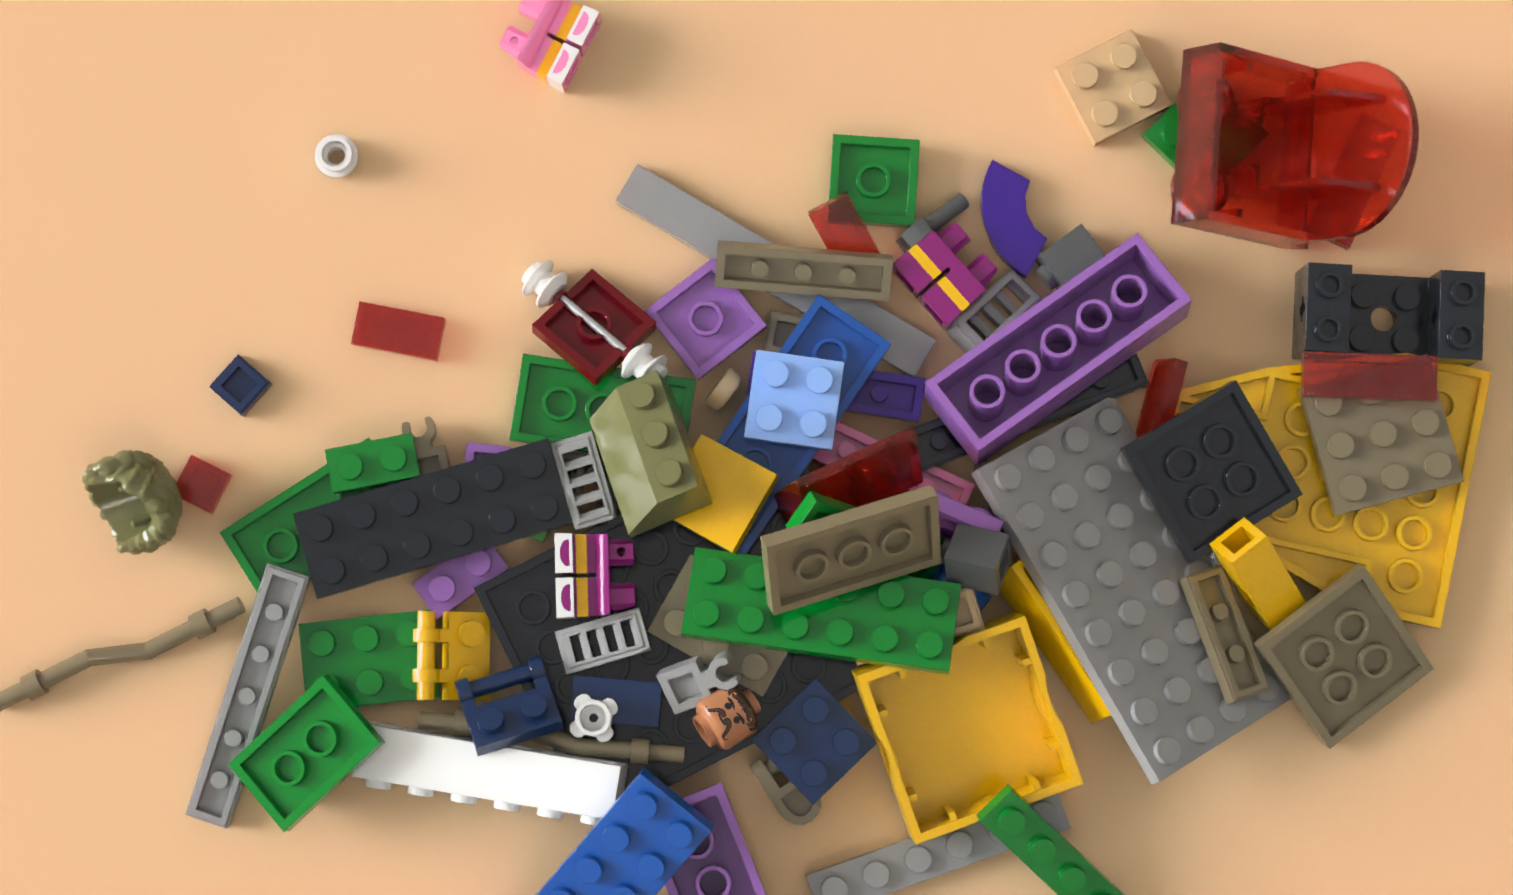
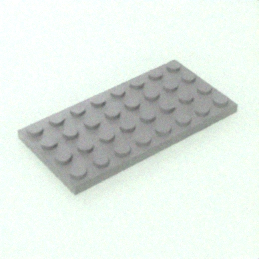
(1117, 587)

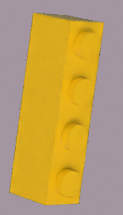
(1025, 598)

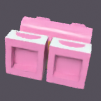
(555, 42)

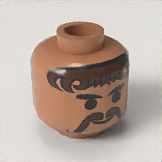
(727, 717)

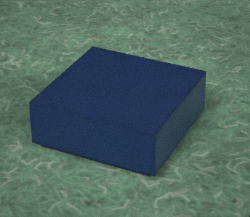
(240, 385)

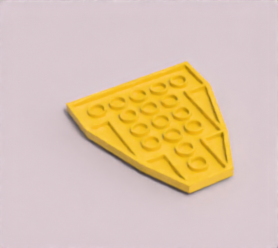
(1401, 542)

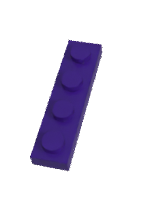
(883, 396)

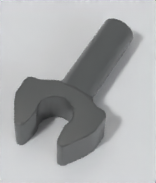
(934, 221)

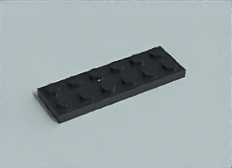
(432, 518)

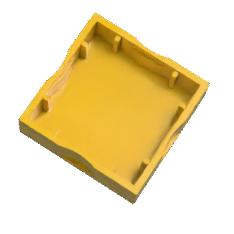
(968, 732)

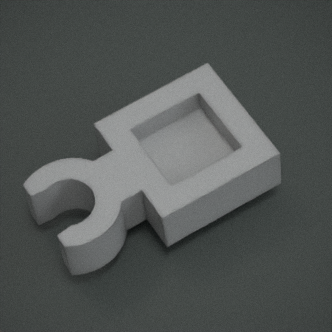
(691, 680)

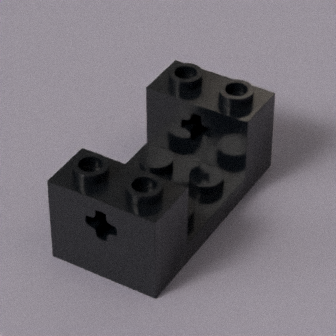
(1429, 314)

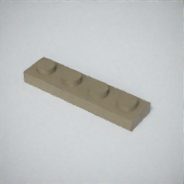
(803, 270)

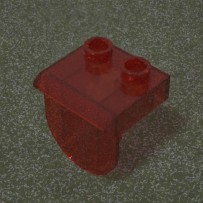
(1289, 147)

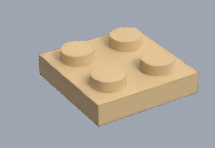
(1112, 87)

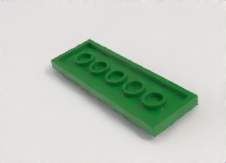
(885, 624)

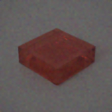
(202, 484)

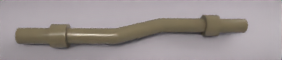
(198, 625)
(638, 750)

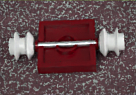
(592, 324)

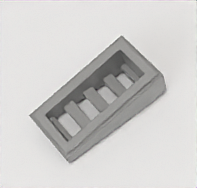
(971, 330)
(592, 517)
(639, 633)

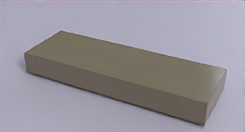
(1224, 634)

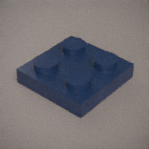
(814, 741)

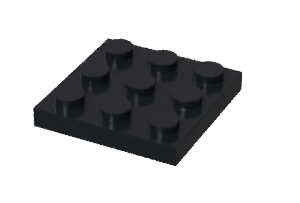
(1211, 470)

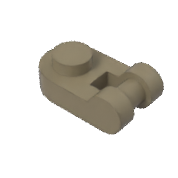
(787, 799)

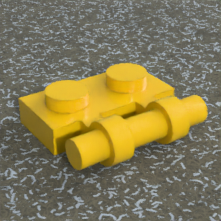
(463, 652)

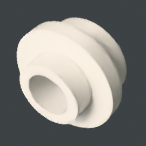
(330, 144)

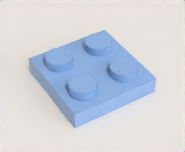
(794, 400)

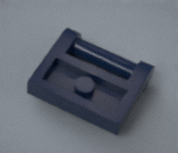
(513, 717)

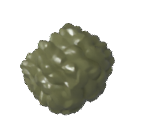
(135, 499)

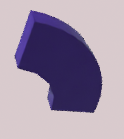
(1007, 219)

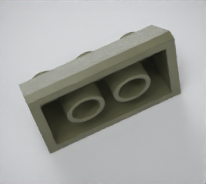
(648, 454)

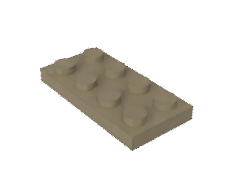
(851, 549)

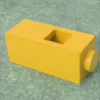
(1257, 573)

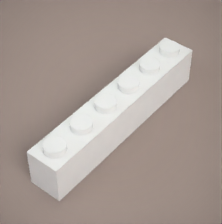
(510, 776)

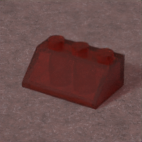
(862, 477)

